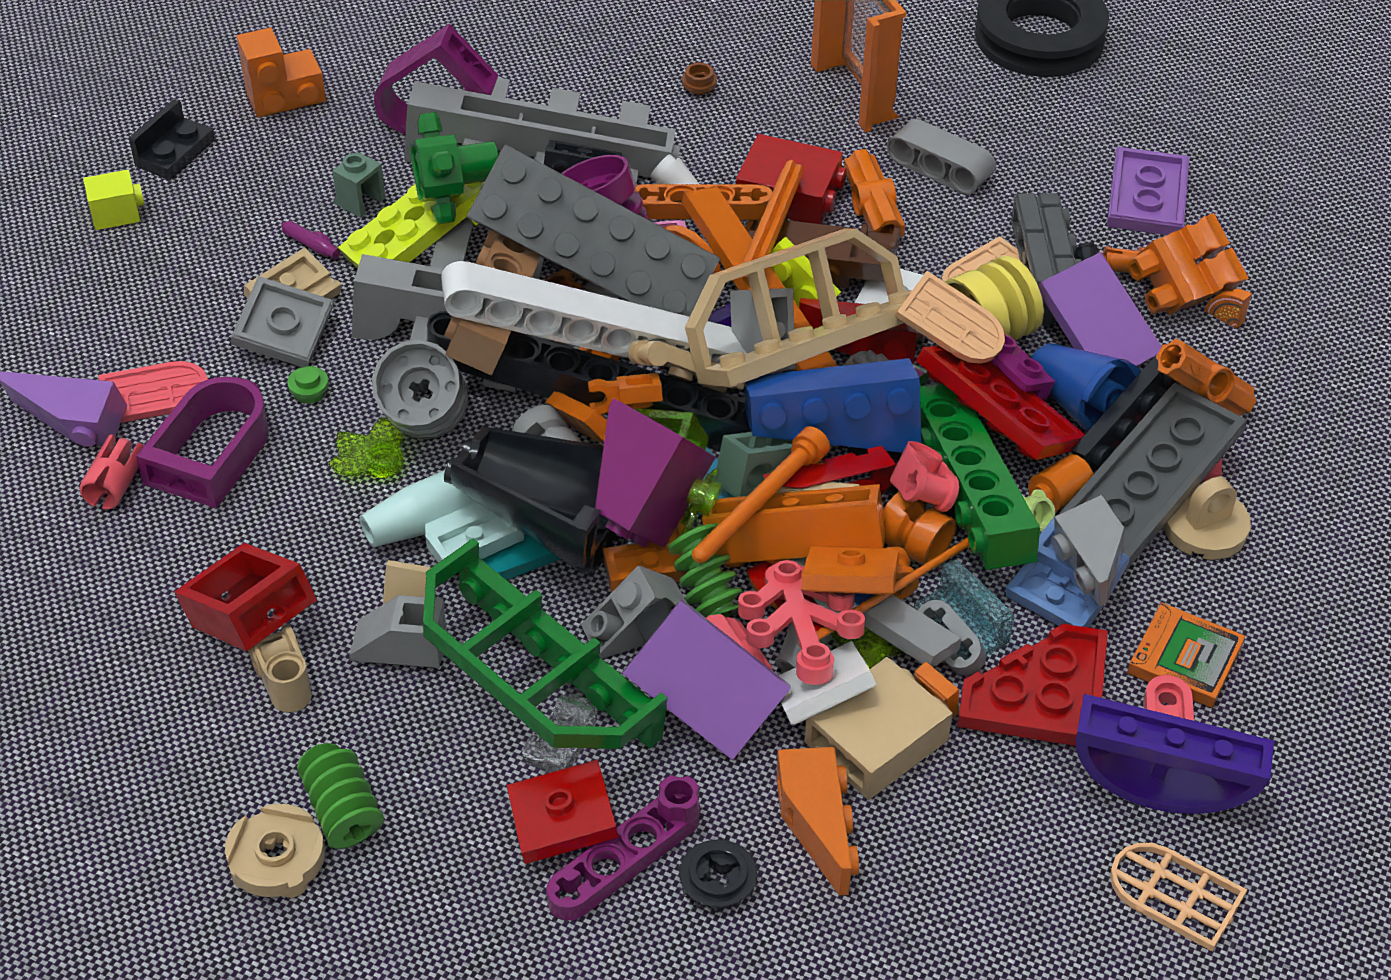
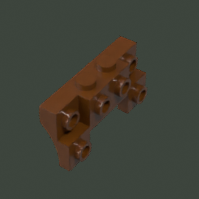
(844, 258)

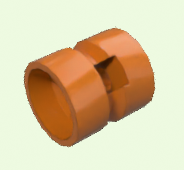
(918, 531)

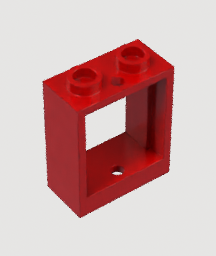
(254, 585)

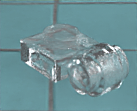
(568, 711)

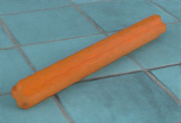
(775, 211)

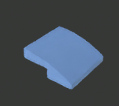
(1051, 588)

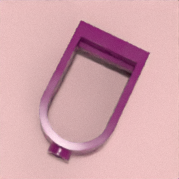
(452, 53)
(192, 479)

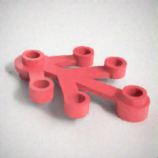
(784, 582)

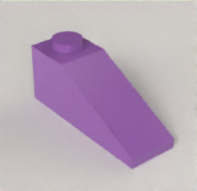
(73, 406)

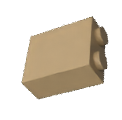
(882, 729)

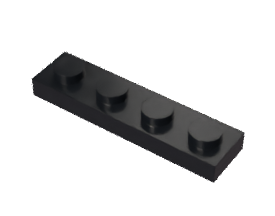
(1123, 416)

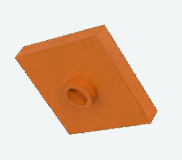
(850, 570)

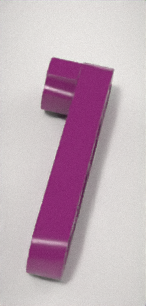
(676, 807)

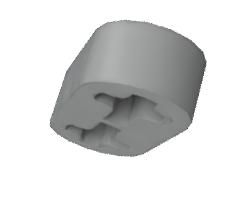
(958, 627)

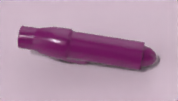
(315, 240)

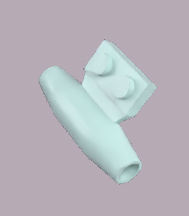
(442, 514)

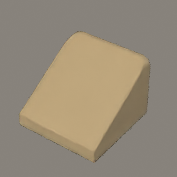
(404, 580)

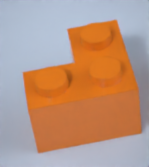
(278, 80)

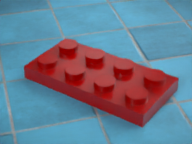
(1008, 409)

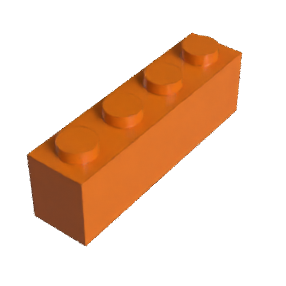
(802, 519)

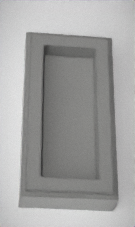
(911, 631)

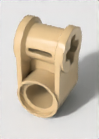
(282, 670)

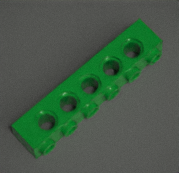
(988, 499)

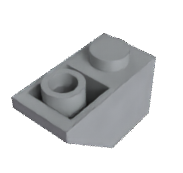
(1093, 545)
(614, 619)
(396, 634)

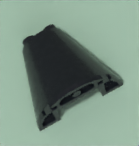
(512, 467)

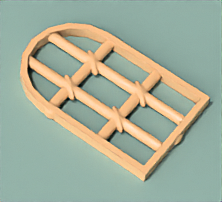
(1185, 908)

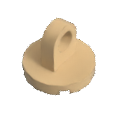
(1210, 521)

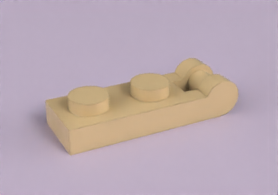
(676, 359)

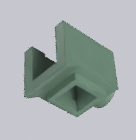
(357, 176)

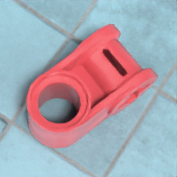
(925, 477)

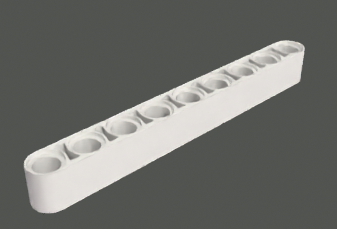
(568, 313)

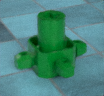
(445, 168)

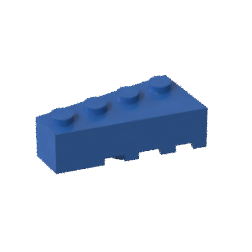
(849, 403)

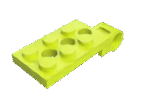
(405, 228)

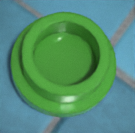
(308, 384)

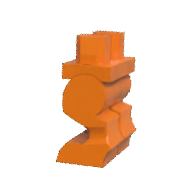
(1174, 271)

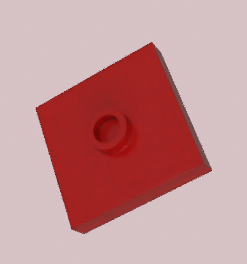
(561, 811)

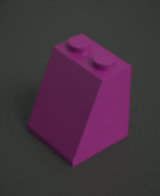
(646, 476)

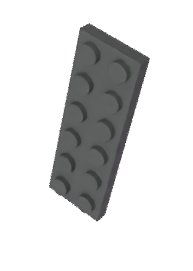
(591, 235)
(1161, 464)

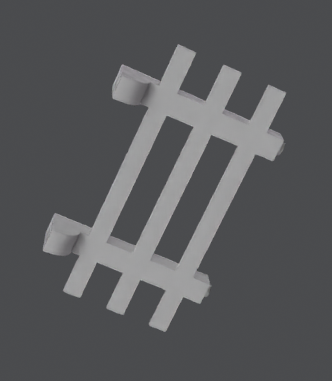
(413, 291)

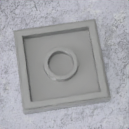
(282, 322)

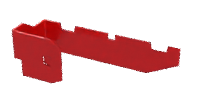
(844, 466)

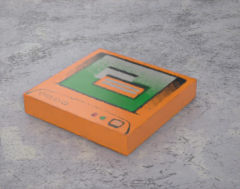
(1189, 650)

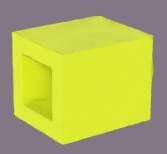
(113, 199)

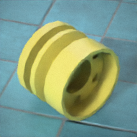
(1007, 292)

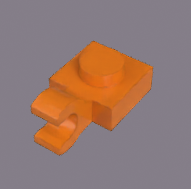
(634, 390)

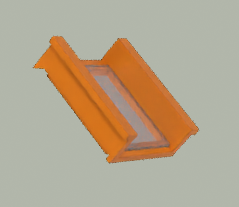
(868, 42)

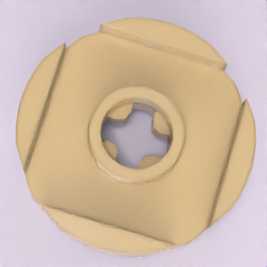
(278, 875)

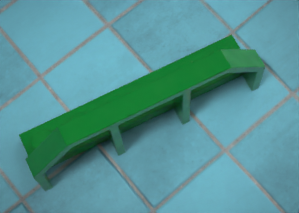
(545, 638)

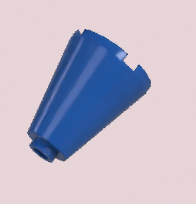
(1085, 380)

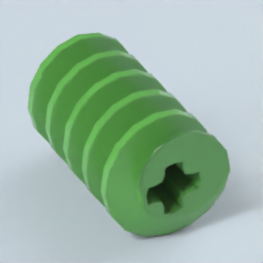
(705, 578)
(339, 795)

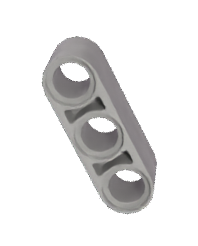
(941, 156)

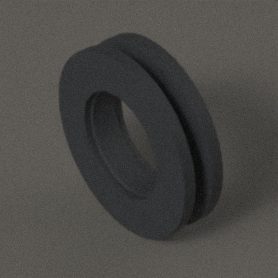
(1042, 53)

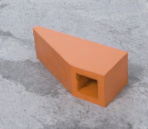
(814, 811)

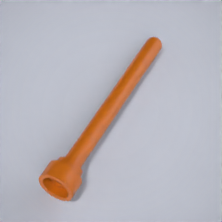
(806, 449)

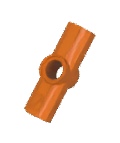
(872, 193)
(1205, 377)

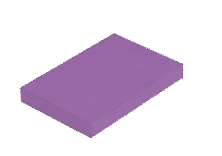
(1148, 191)
(1098, 312)
(707, 679)

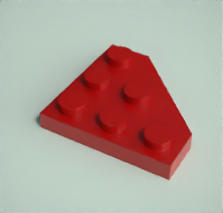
(1038, 687)

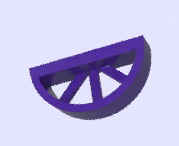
(1194, 763)

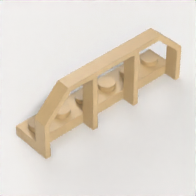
(802, 342)

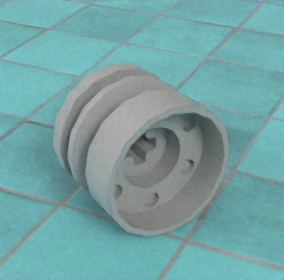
(421, 367)

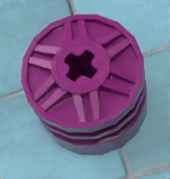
(610, 178)

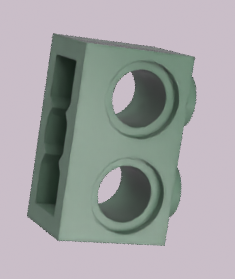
(746, 459)

